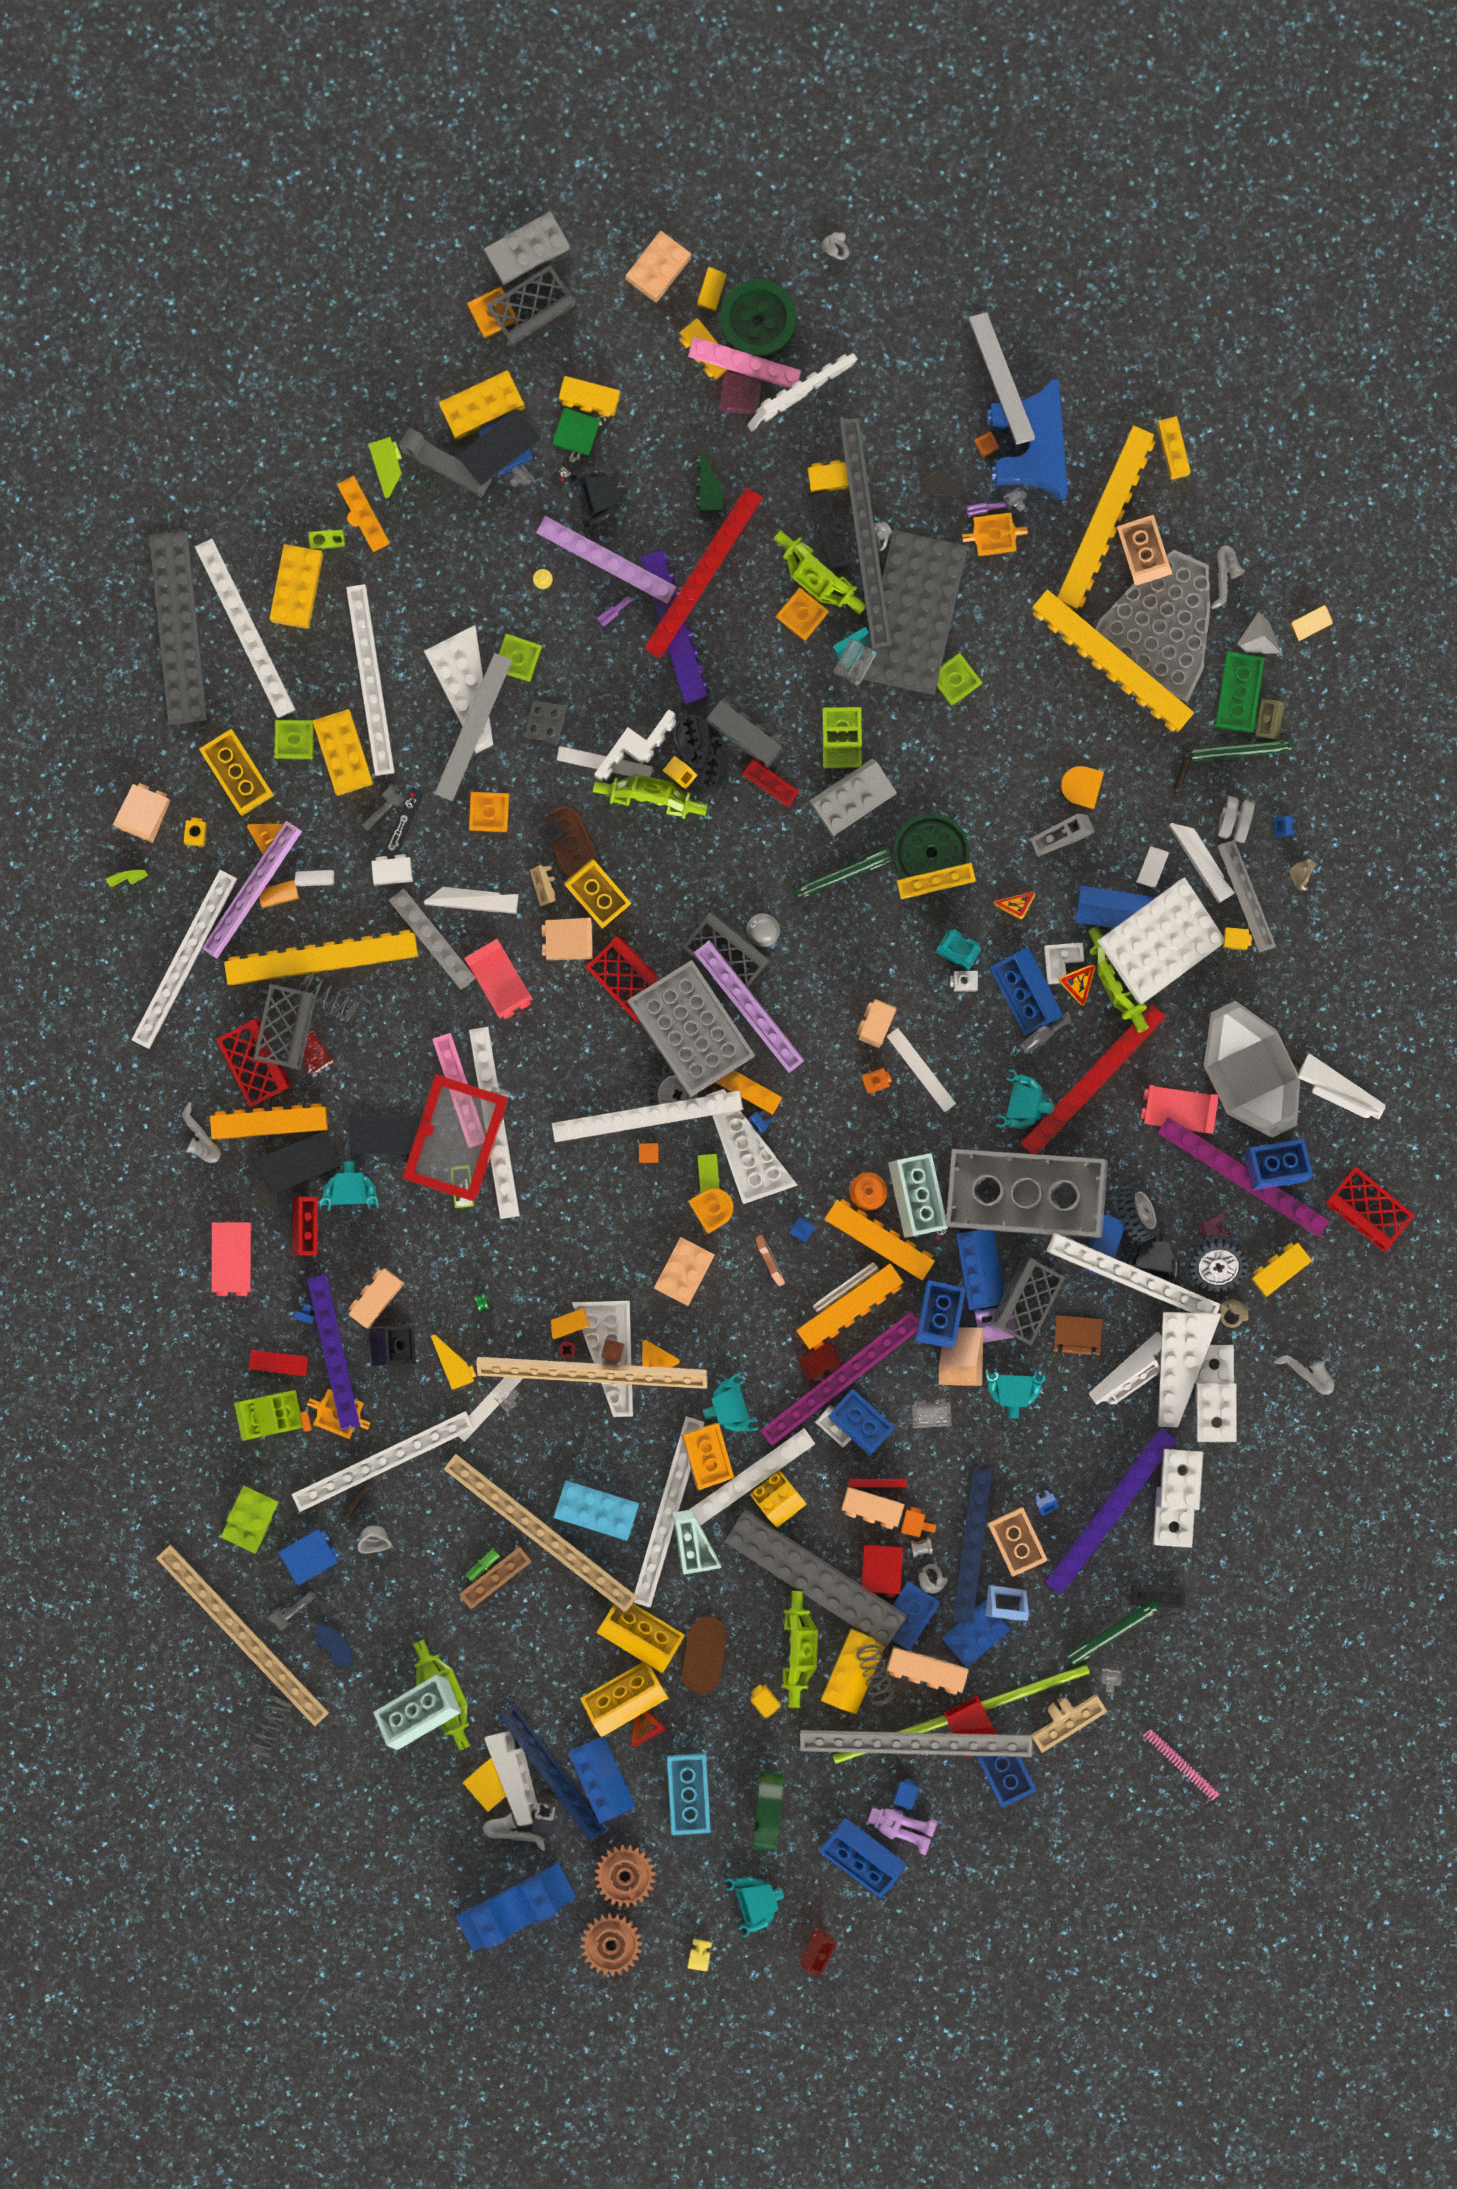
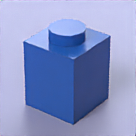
(906, 1793)

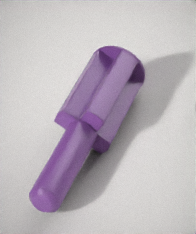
(982, 508)
(612, 612)

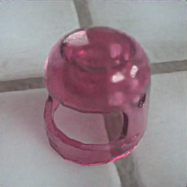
(1213, 1226)

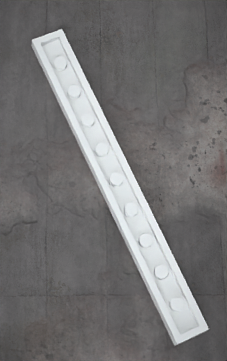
(245, 628)
(370, 680)
(184, 959)
(647, 1116)
(500, 1155)
(1130, 1276)
(382, 1461)
(665, 1521)

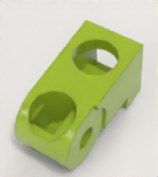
(326, 539)

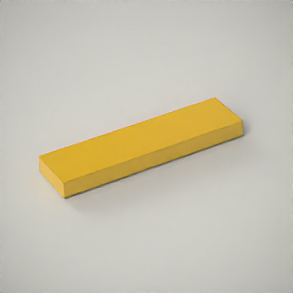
(936, 881)

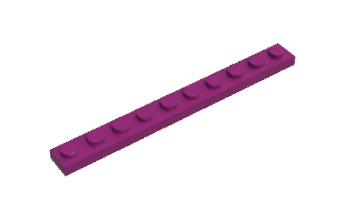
(1239, 1175)
(840, 1379)

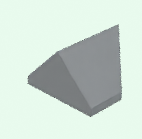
(1259, 637)

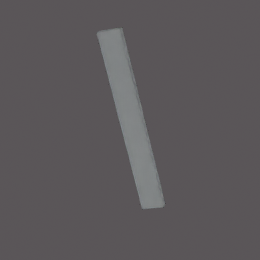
(1001, 378)
(473, 727)

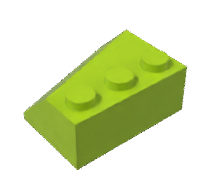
(386, 457)

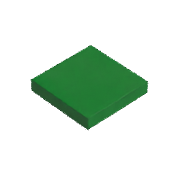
(576, 432)

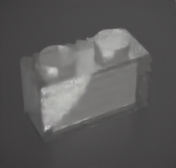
(931, 1414)

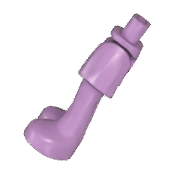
(890, 1822)

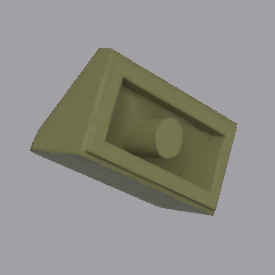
(1270, 719)

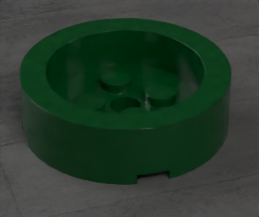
(761, 299)
(929, 832)
(768, 1811)

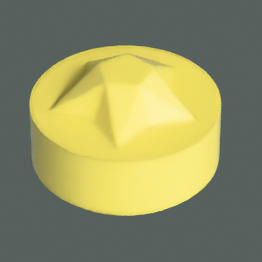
(542, 579)

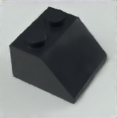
(392, 1345)

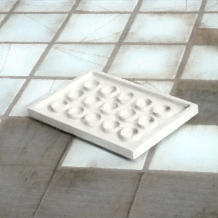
(1161, 941)

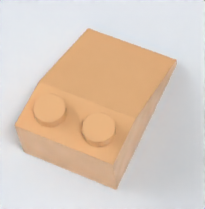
(964, 1361)

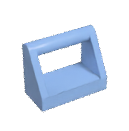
(992, 1611)

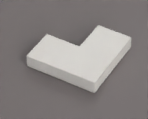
(1057, 956)

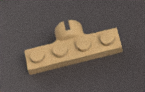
(1067, 1721)

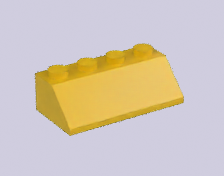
(641, 1635)
(846, 1683)
(623, 1698)

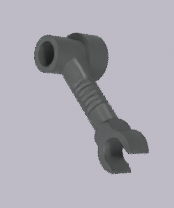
(392, 798)
(280, 1618)

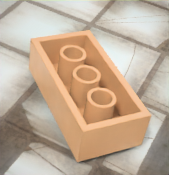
(877, 1023)
(927, 1669)

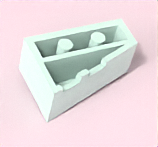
(693, 1546)

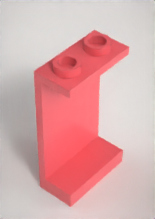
(499, 979)
(1187, 1108)
(231, 1258)

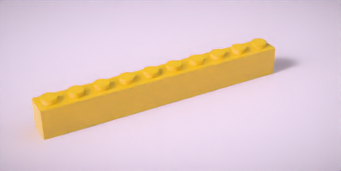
(1105, 517)
(1112, 661)
(320, 959)

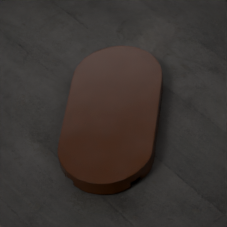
(574, 846)
(704, 1654)

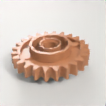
(628, 1890)
(615, 1930)

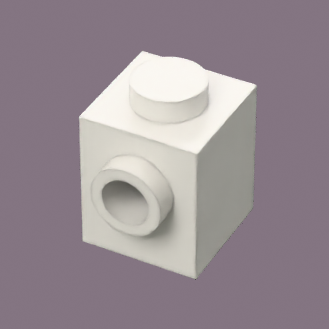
(964, 981)

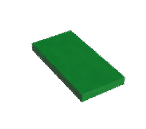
(1239, 692)

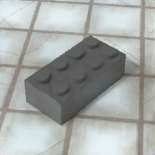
(744, 734)

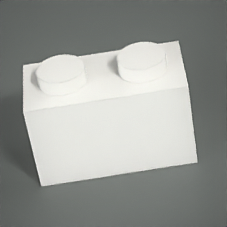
(392, 870)

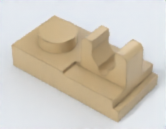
(542, 886)

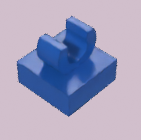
(1283, 826)
(758, 1123)
(802, 1229)
(305, 1314)
(1047, 1503)

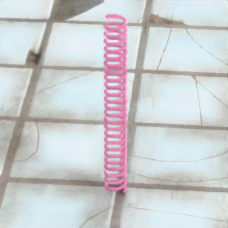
(1182, 1762)

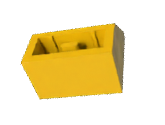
(777, 1499)

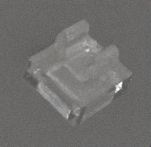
(522, 476)
(1015, 498)
(506, 1400)
(1111, 1678)

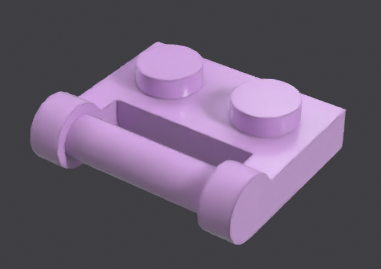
(989, 1332)

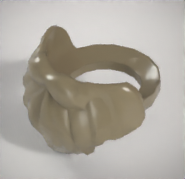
(1301, 872)
(1235, 1307)

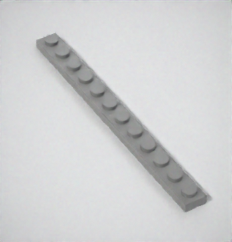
(916, 1743)

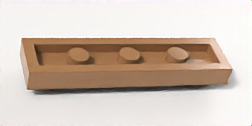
(495, 1577)

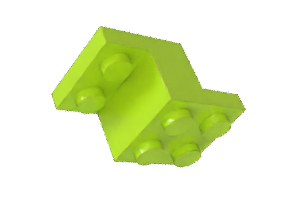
(842, 737)
(268, 1415)
(249, 1519)

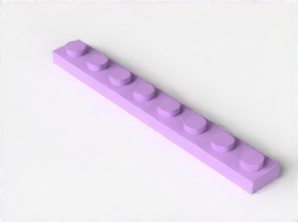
(607, 560)
(251, 889)
(749, 1006)

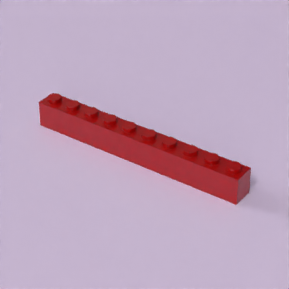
(703, 573)
(1091, 1082)

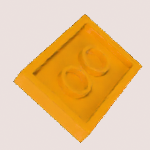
(707, 1456)

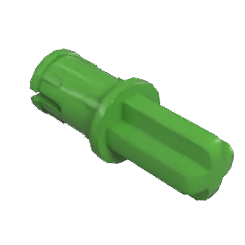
(482, 1565)

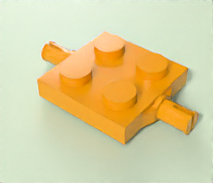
(994, 534)
(328, 1418)

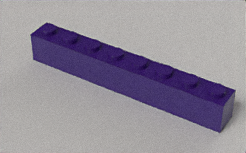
(680, 648)
(333, 1352)

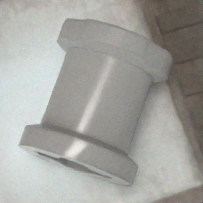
(921, 1547)

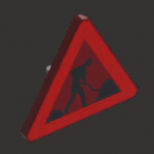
(645, 1728)

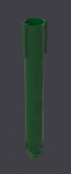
(1209, 753)
(869, 862)
(1087, 1649)

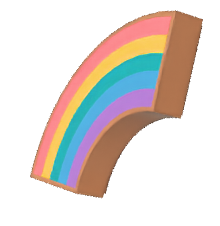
(770, 1260)

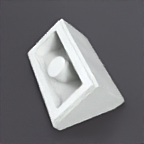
(1152, 867)
(314, 878)
(831, 1428)

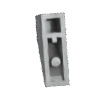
(1062, 834)

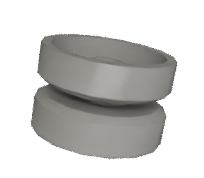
(1232, 818)

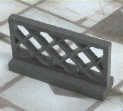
(541, 318)
(734, 938)
(299, 1034)
(1012, 1297)

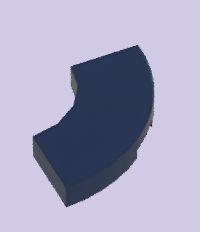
(335, 1643)

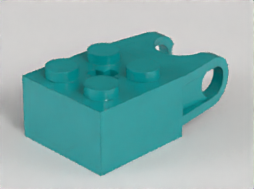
(958, 950)

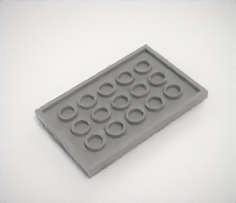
(691, 1028)

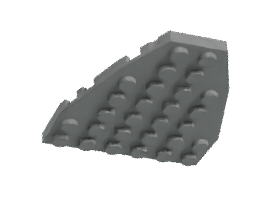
(1165, 624)

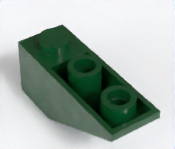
(710, 490)

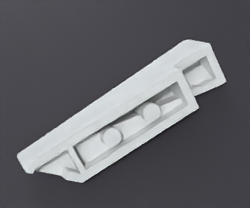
(1202, 861)
(474, 900)
(1339, 1089)
(1130, 1374)
(514, 1775)

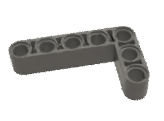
(416, 447)

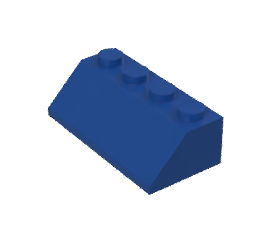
(1107, 907)
(1026, 991)
(980, 1268)
(601, 1779)
(863, 1858)

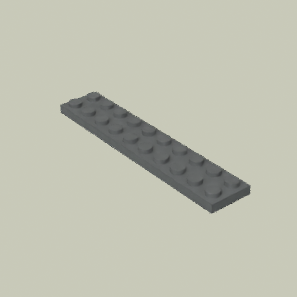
(178, 628)
(815, 1578)

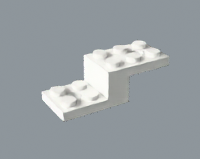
(635, 746)
(1216, 1396)
(1177, 1498)

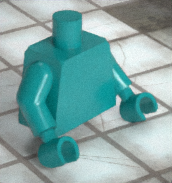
(1026, 1103)
(349, 1189)
(1014, 1390)
(730, 1406)
(756, 1902)

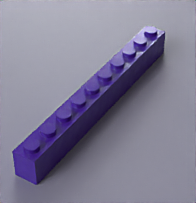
(1110, 1511)

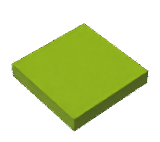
(523, 656)
(957, 679)
(294, 739)

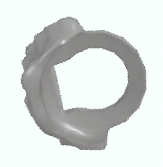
(828, 245)
(882, 531)
(929, 1587)

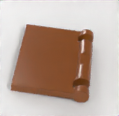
(1078, 1334)

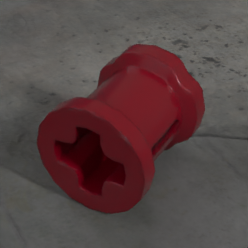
(573, 1349)

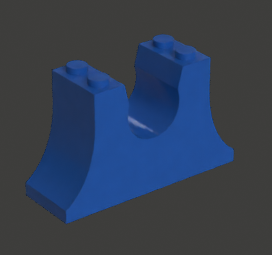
(1045, 459)
(516, 1908)

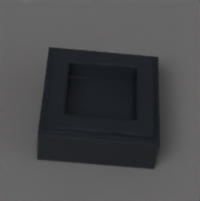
(551, 831)

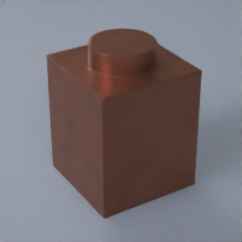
(612, 1350)

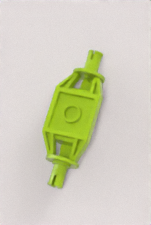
(815, 576)
(652, 790)
(1114, 989)
(803, 1649)
(424, 1671)

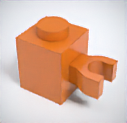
(876, 1080)
(914, 1523)

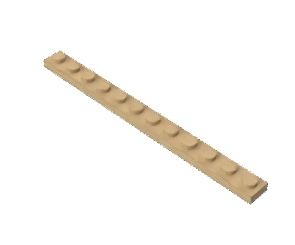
(591, 1372)
(540, 1533)
(242, 1635)

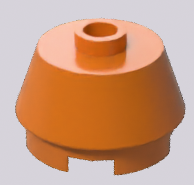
(868, 1191)

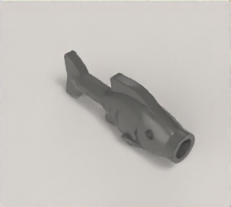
(1043, 1034)

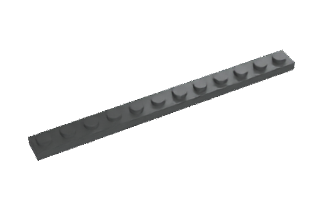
(865, 533)

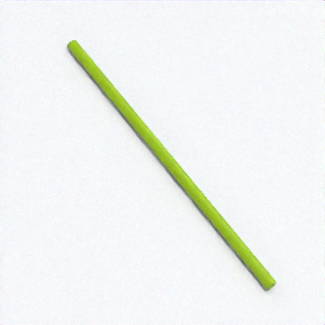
(987, 1704)

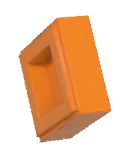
(986, 444)
(648, 1153)
(306, 1421)

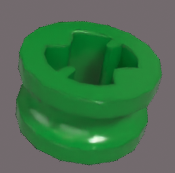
(481, 1302)

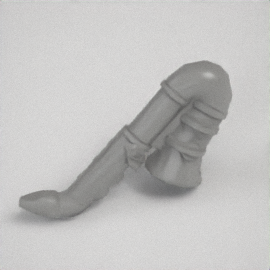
(1226, 564)
(204, 1147)
(1318, 1379)
(502, 1829)

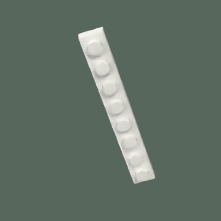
(752, 1476)

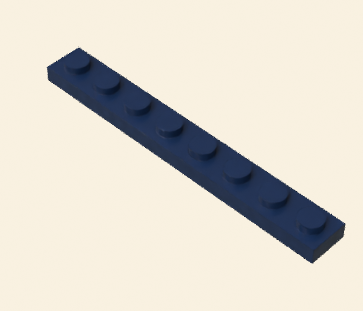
(972, 1546)
(552, 1773)

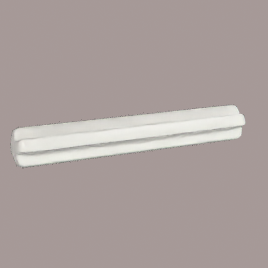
(845, 1288)

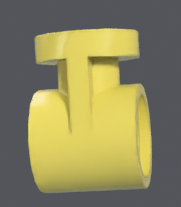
(699, 1957)

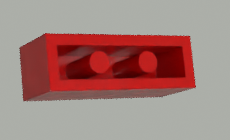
(304, 1226)

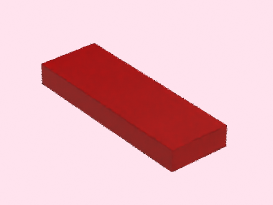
(770, 782)
(278, 1363)
(877, 1483)

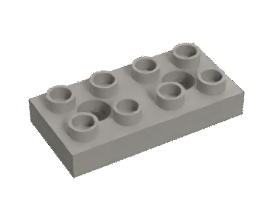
(1026, 1193)

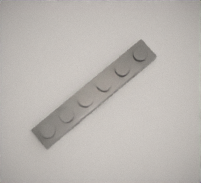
(1246, 896)
(432, 939)

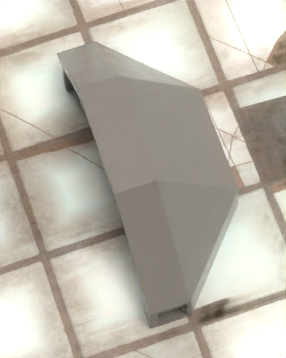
(1251, 1070)

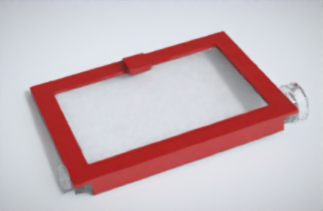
(456, 1137)

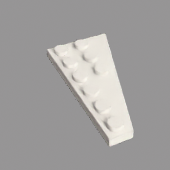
(799, 390)
(461, 675)
(750, 1159)
(611, 1322)
(1182, 1354)

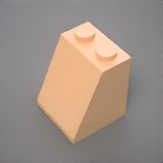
(142, 812)
(567, 939)

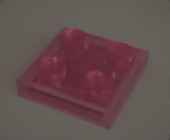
(740, 394)

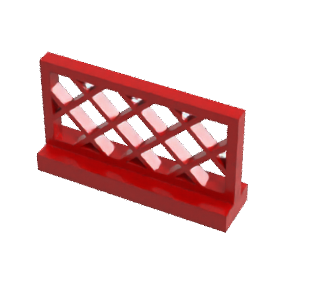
(636, 964)
(277, 1071)
(1357, 1219)

